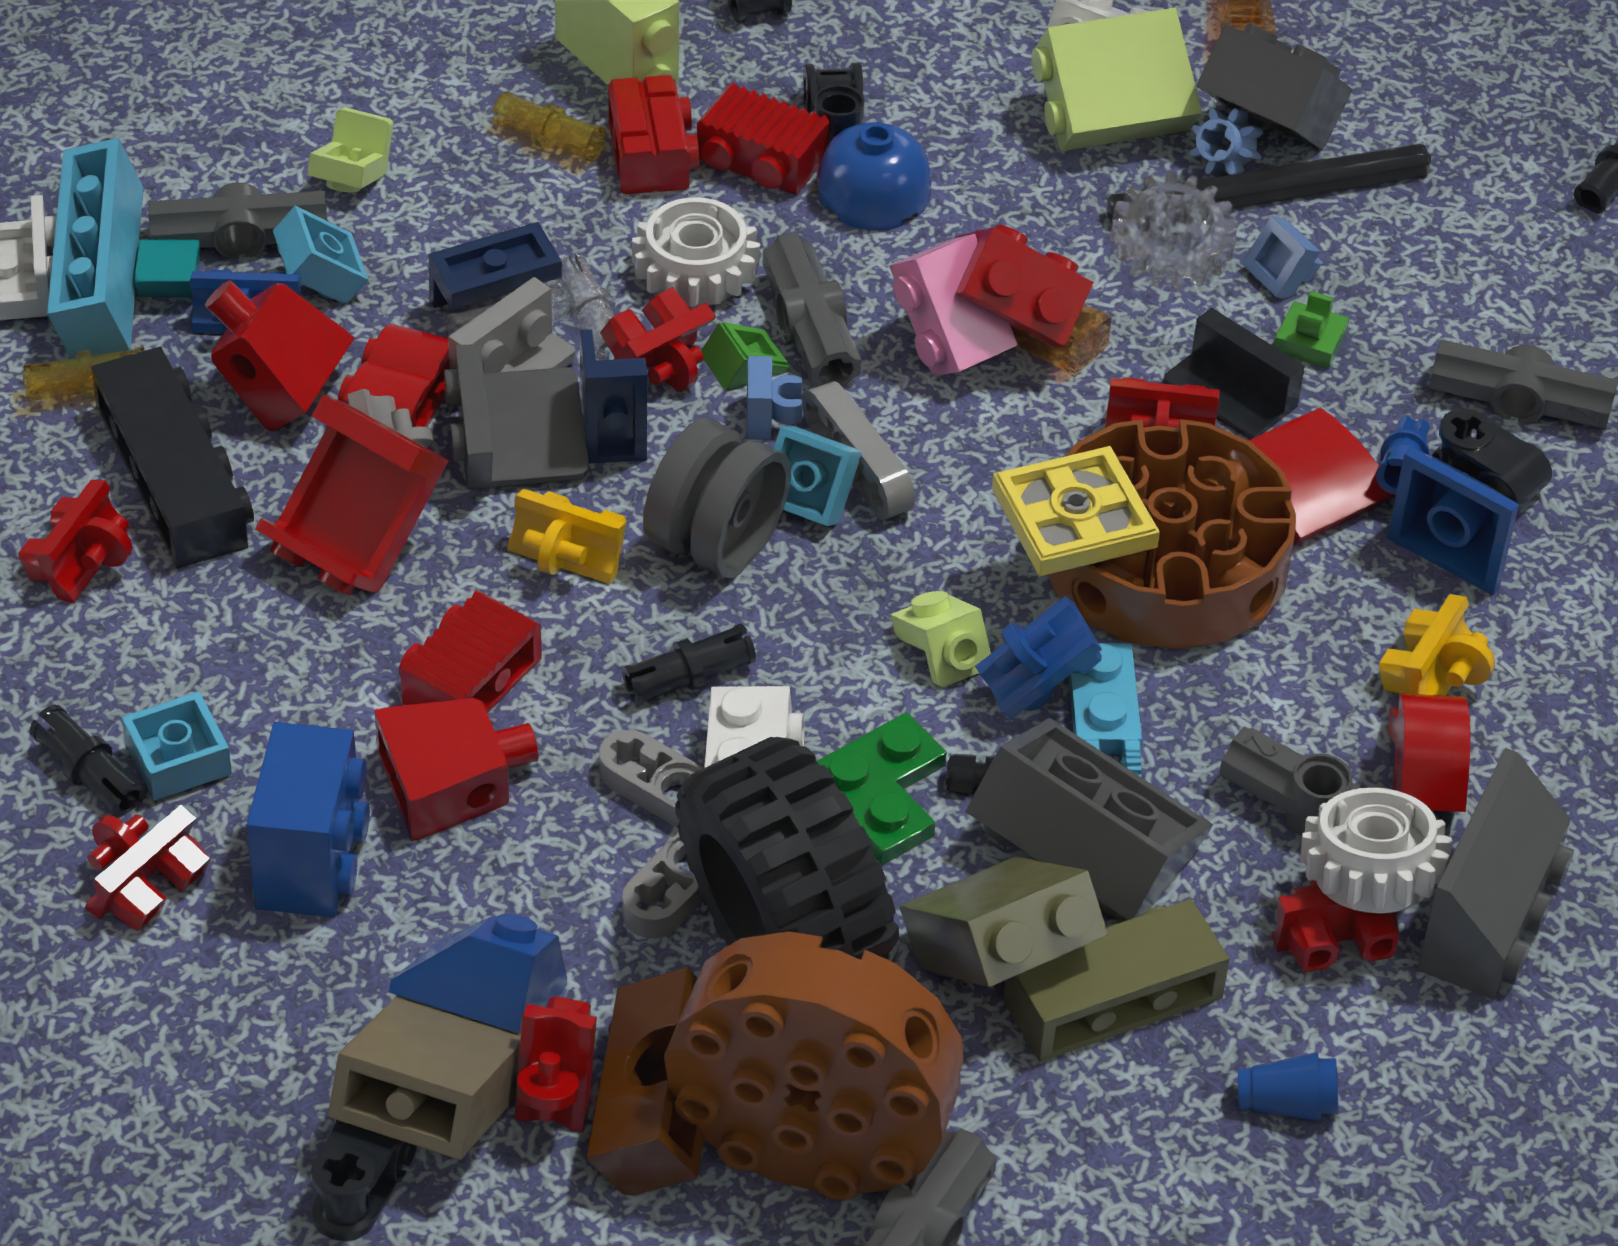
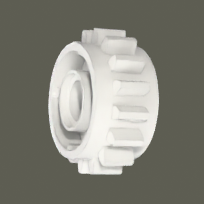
(697, 250)
(1375, 850)

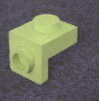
(356, 152)
(948, 633)

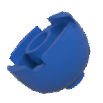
(874, 176)

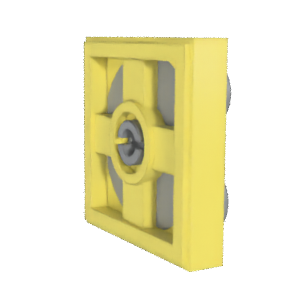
(1075, 511)

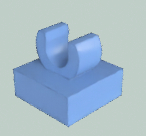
(1282, 258)
(770, 399)

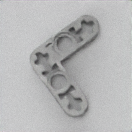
(630, 780)

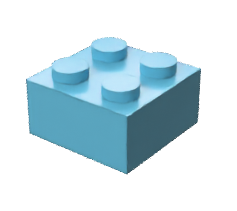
(320, 254)
(819, 474)
(176, 745)

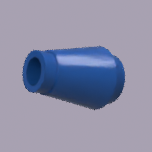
(1291, 1087)

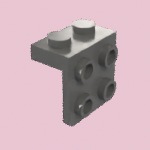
(515, 423)

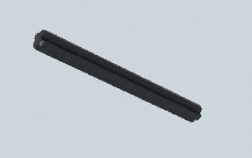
(1313, 177)

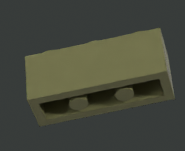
(1119, 982)

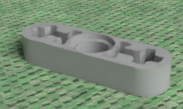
(879, 474)

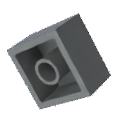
(1276, 87)

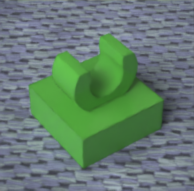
(1312, 331)

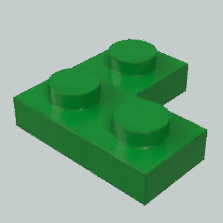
(874, 778)

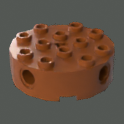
(1220, 542)
(815, 1065)

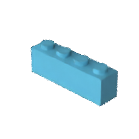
(96, 249)

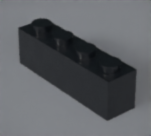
(172, 456)

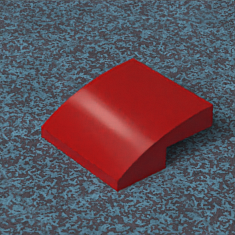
(1326, 471)

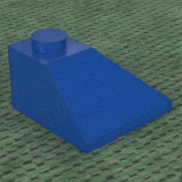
(1452, 520)
(487, 971)

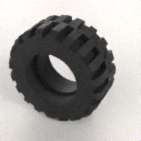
(784, 852)

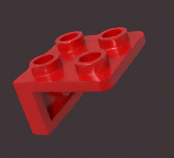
(1024, 286)

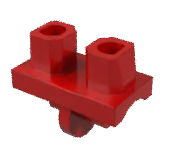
(666, 344)
(1160, 403)
(83, 538)
(124, 884)
(1314, 924)
(556, 1063)

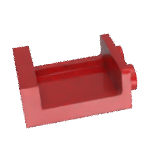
(354, 500)

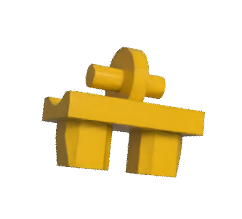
(567, 535)
(1442, 653)

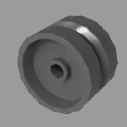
(716, 497)

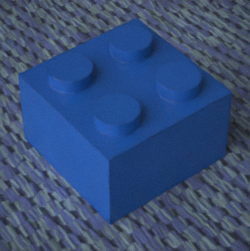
(307, 820)

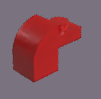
(1432, 749)

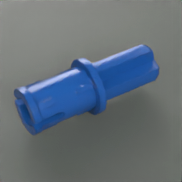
(1406, 435)

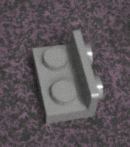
(516, 333)

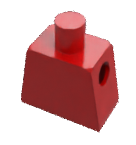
(275, 350)
(448, 761)

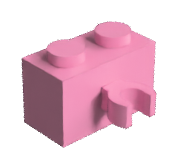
(947, 327)

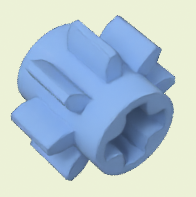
(1211, 136)

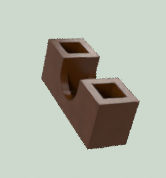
(635, 1127)

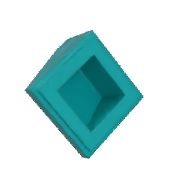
(166, 267)

